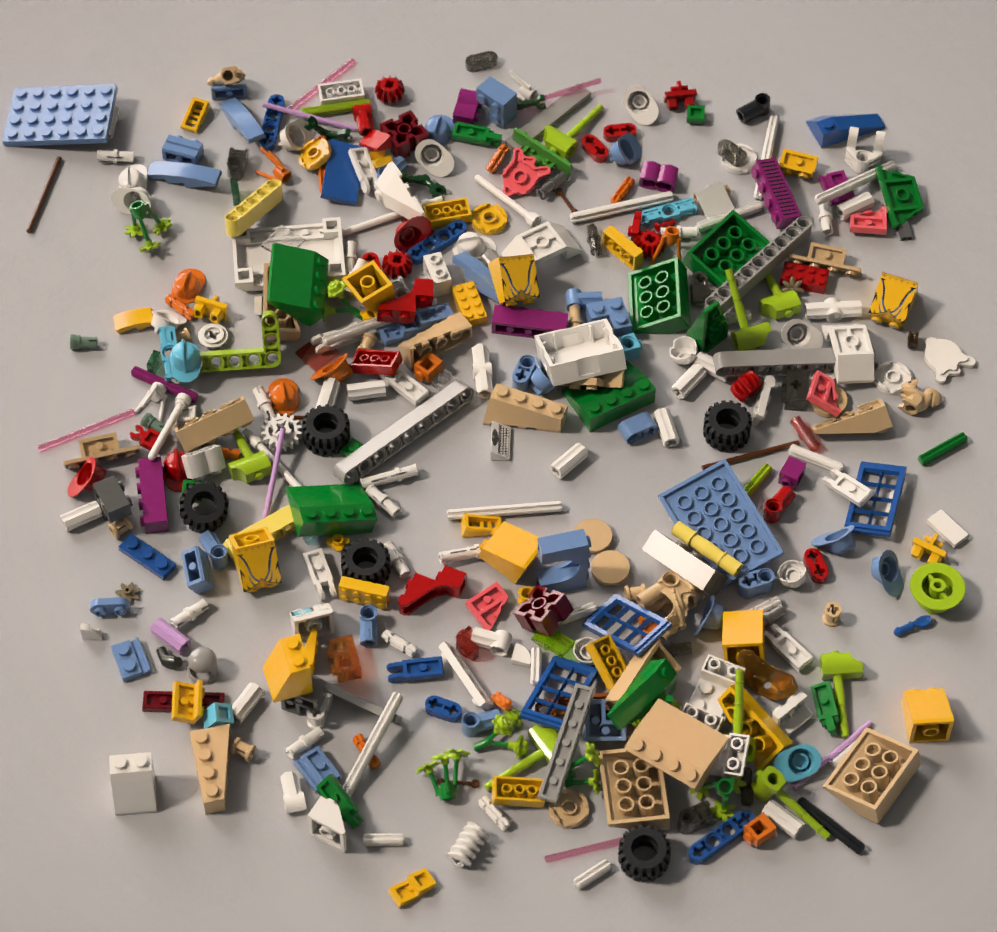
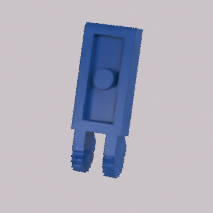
(416, 669)

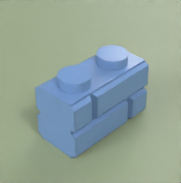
(182, 150)
(197, 570)

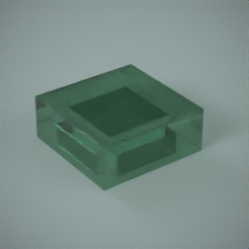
(235, 192)
(154, 362)

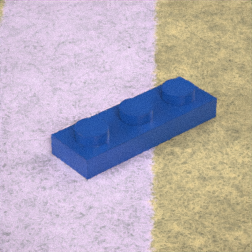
(147, 556)

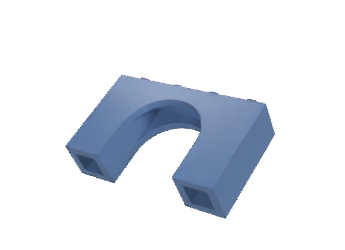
(568, 547)

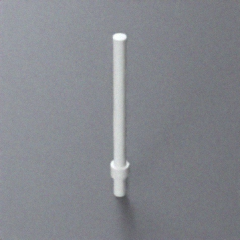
(382, 219)
(258, 444)

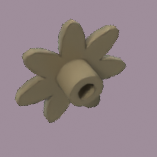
(792, 284)
(128, 591)

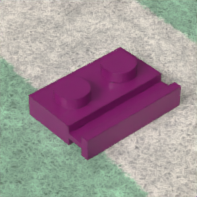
(833, 179)

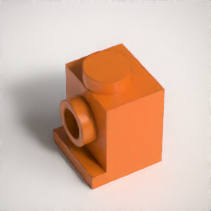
(427, 367)
(760, 825)

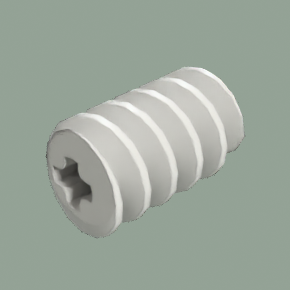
(466, 845)

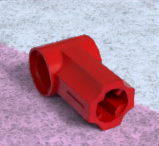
(363, 116)
(777, 505)

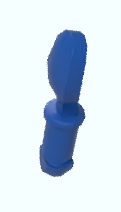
(921, 622)

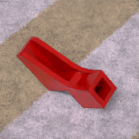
(404, 307)
(423, 589)

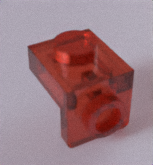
(465, 646)

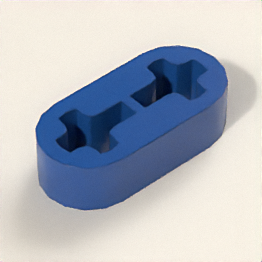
(443, 708)

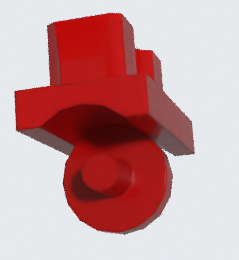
(679, 93)

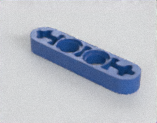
(272, 123)
(435, 240)
(719, 834)

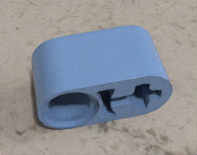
(523, 372)
(638, 427)
(752, 583)

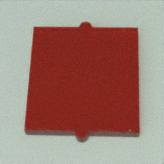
(313, 359)

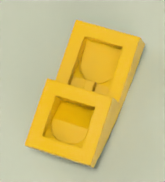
(380, 158)
(137, 318)
(412, 888)

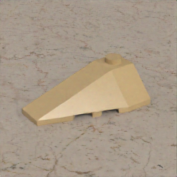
(868, 418)

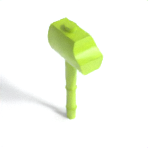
(565, 144)
(781, 303)
(748, 336)
(250, 467)
(837, 667)
(738, 714)
(544, 741)
(769, 783)

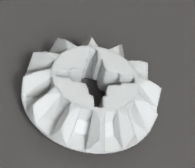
(215, 330)

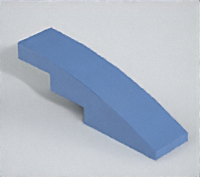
(242, 120)
(188, 174)
(476, 272)
(424, 319)

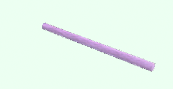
(305, 115)
(274, 472)
(835, 752)

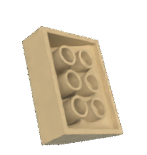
(677, 744)
(873, 774)
(633, 791)

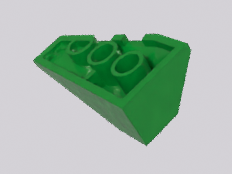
(709, 328)
(654, 682)

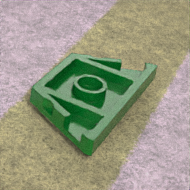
(900, 195)

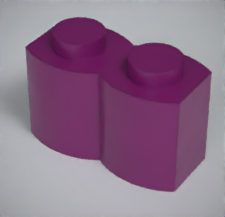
(467, 107)
(658, 176)

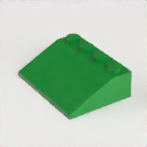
(725, 247)
(298, 282)
(659, 298)
(607, 404)
(331, 509)

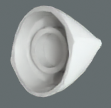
(581, 652)

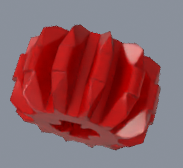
(389, 90)
(648, 242)
(397, 264)
(746, 386)

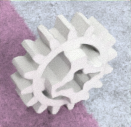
(274, 427)

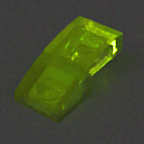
(558, 643)

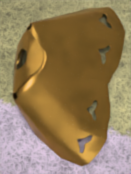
(763, 673)

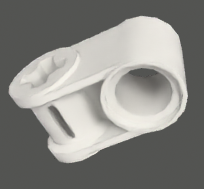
(319, 718)

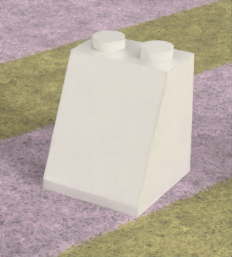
(133, 783)

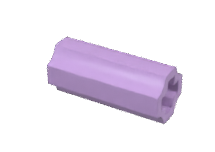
(170, 636)

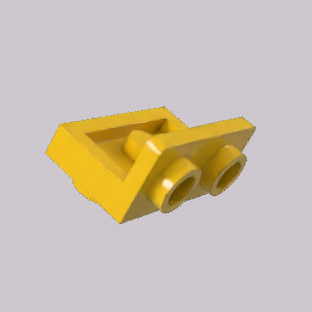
(798, 163)
(187, 702)

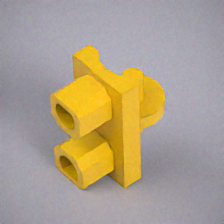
(212, 308)
(920, 546)

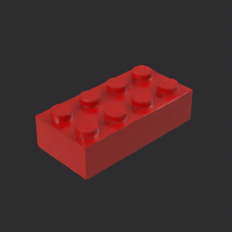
(812, 278)
(376, 362)

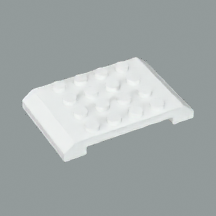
(250, 255)

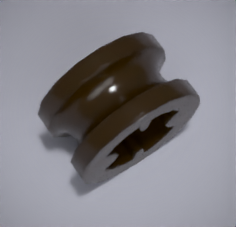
(912, 339)

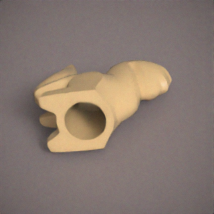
(226, 77)
(917, 401)

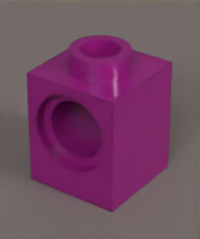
(792, 473)

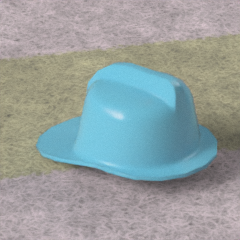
(185, 361)
(798, 762)

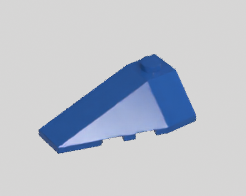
(835, 128)

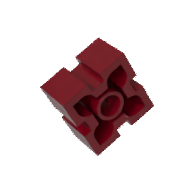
(405, 133)
(543, 611)

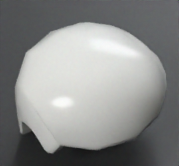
(683, 350)
(792, 573)

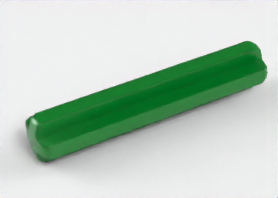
(942, 448)

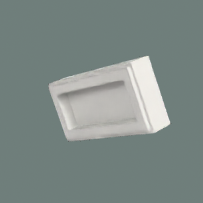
(947, 528)

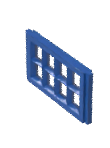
(881, 469)
(649, 639)
(556, 661)

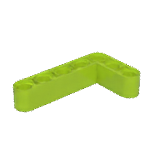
(244, 354)

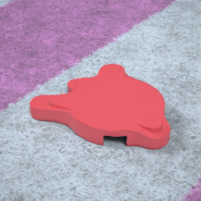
(521, 174)

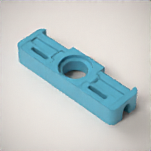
(679, 208)
(168, 341)

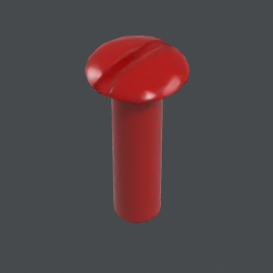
(665, 224)

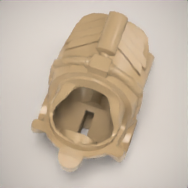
(673, 597)

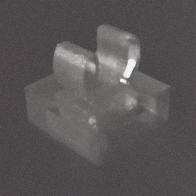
(443, 379)

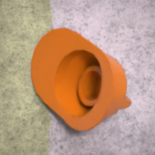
(188, 285)
(338, 369)
(284, 396)

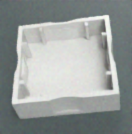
(580, 352)

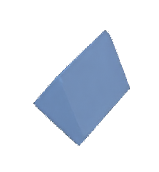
(229, 91)

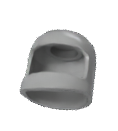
(202, 661)

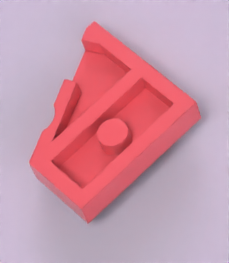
(869, 222)
(823, 393)
(487, 605)

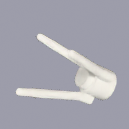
(527, 91)
(156, 393)

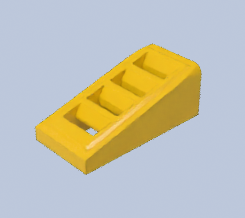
(200, 103)
(473, 531)
(311, 649)

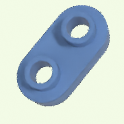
(109, 606)

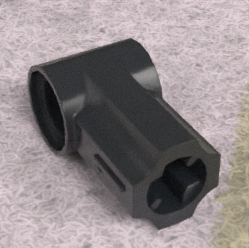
(755, 108)

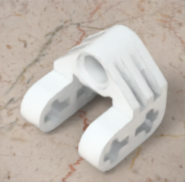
(862, 160)

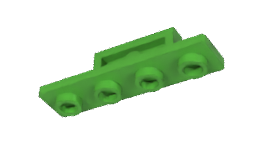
(543, 155)

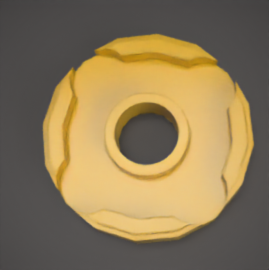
(322, 150)
(489, 227)

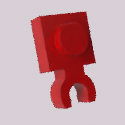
(634, 230)
(146, 438)

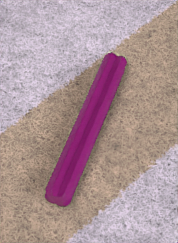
(171, 387)

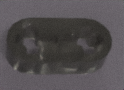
(481, 61)
(732, 153)

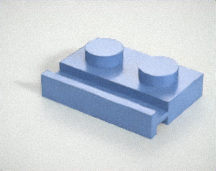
(130, 659)
(315, 767)

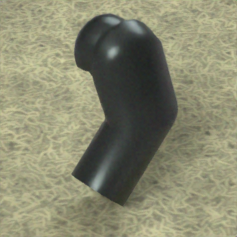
(167, 660)

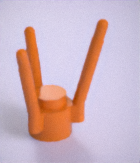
(279, 171)
(670, 237)

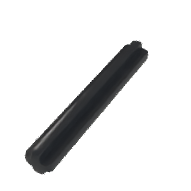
(832, 826)

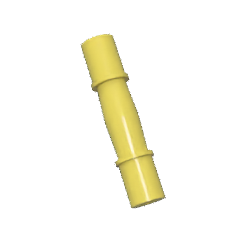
(707, 549)

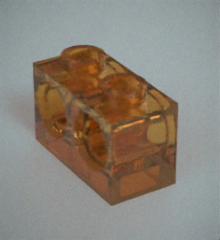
(346, 658)

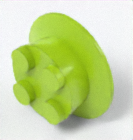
(937, 587)

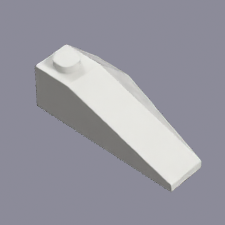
(396, 194)

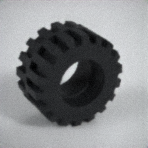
(731, 414)
(326, 418)
(207, 491)
(366, 551)
(644, 837)

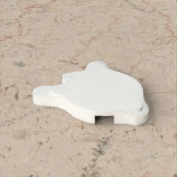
(945, 358)

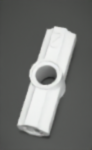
(833, 309)
(482, 371)

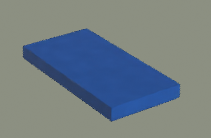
(340, 178)

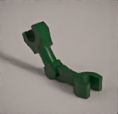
(530, 103)
(342, 135)
(433, 187)

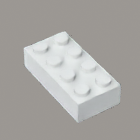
(341, 91)

